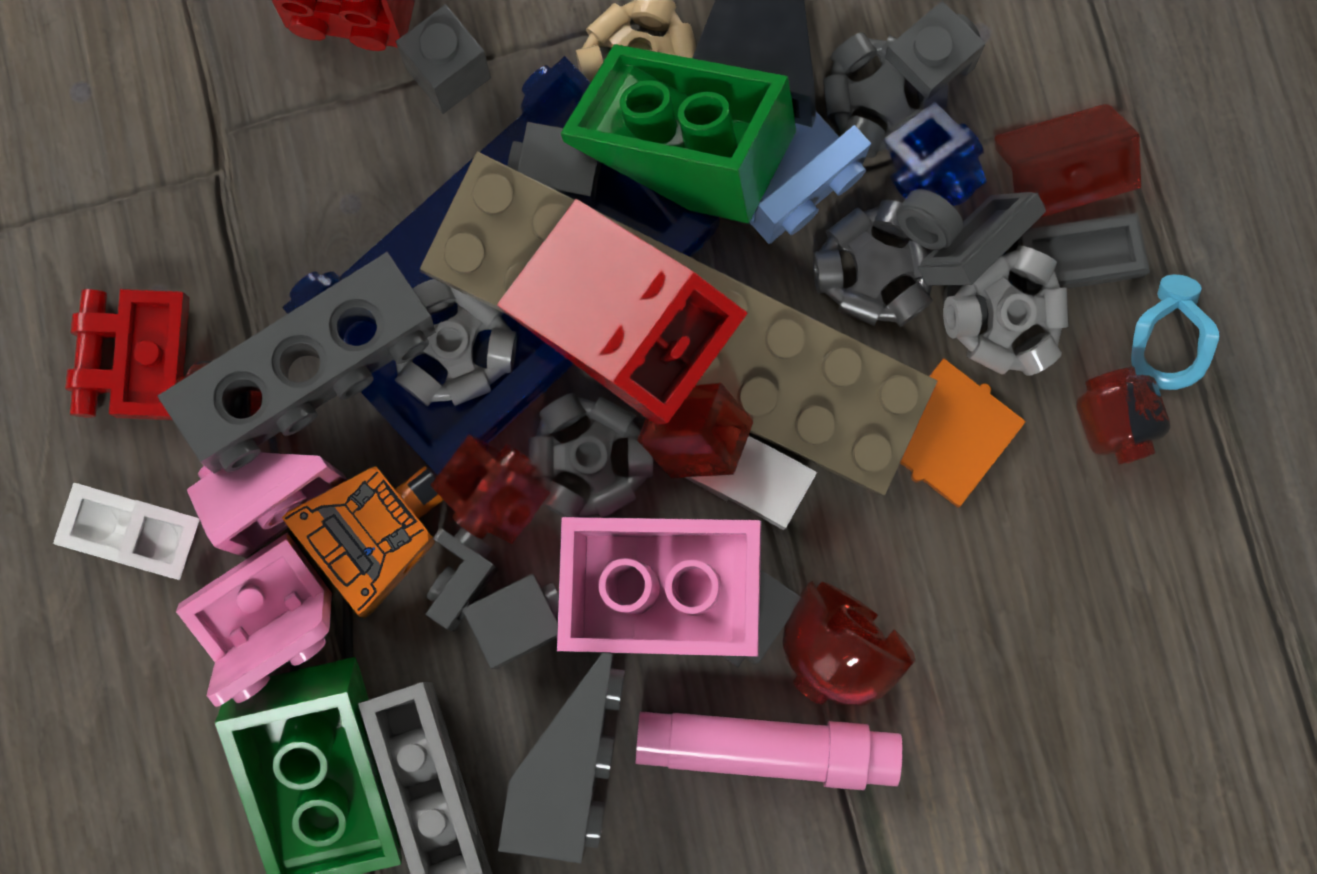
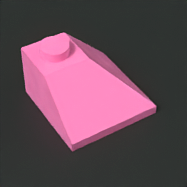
(246, 505)

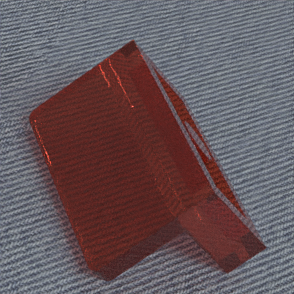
(1074, 158)

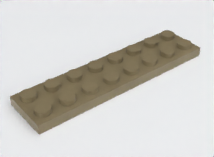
(787, 371)

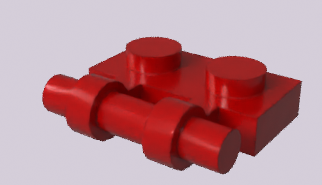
(146, 352)

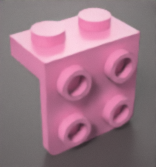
(259, 619)

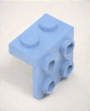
(808, 172)

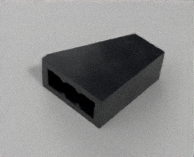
(764, 38)

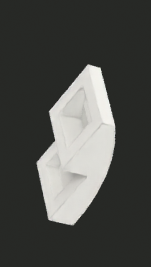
(763, 483)
(126, 531)

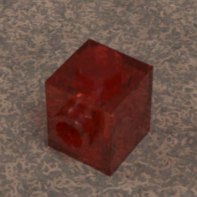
(702, 435)

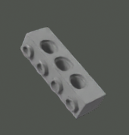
(424, 782)

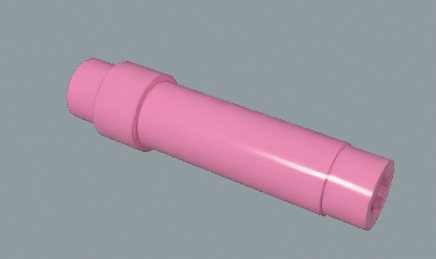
(835, 754)

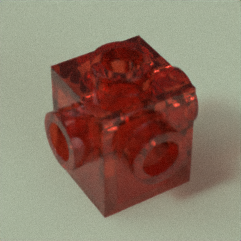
(490, 489)

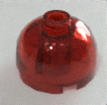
(841, 650)

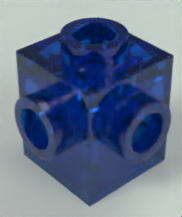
(936, 156)

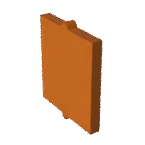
(958, 434)

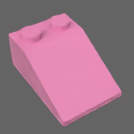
(659, 586)

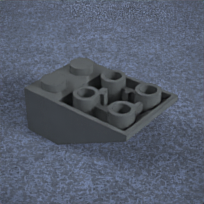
(553, 789)

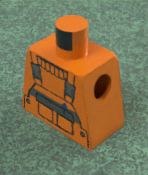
(367, 533)

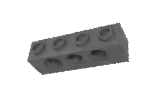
(205, 399)

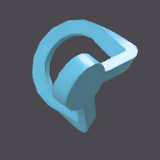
(1175, 293)

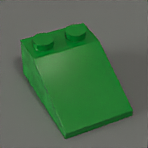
(686, 128)
(310, 773)

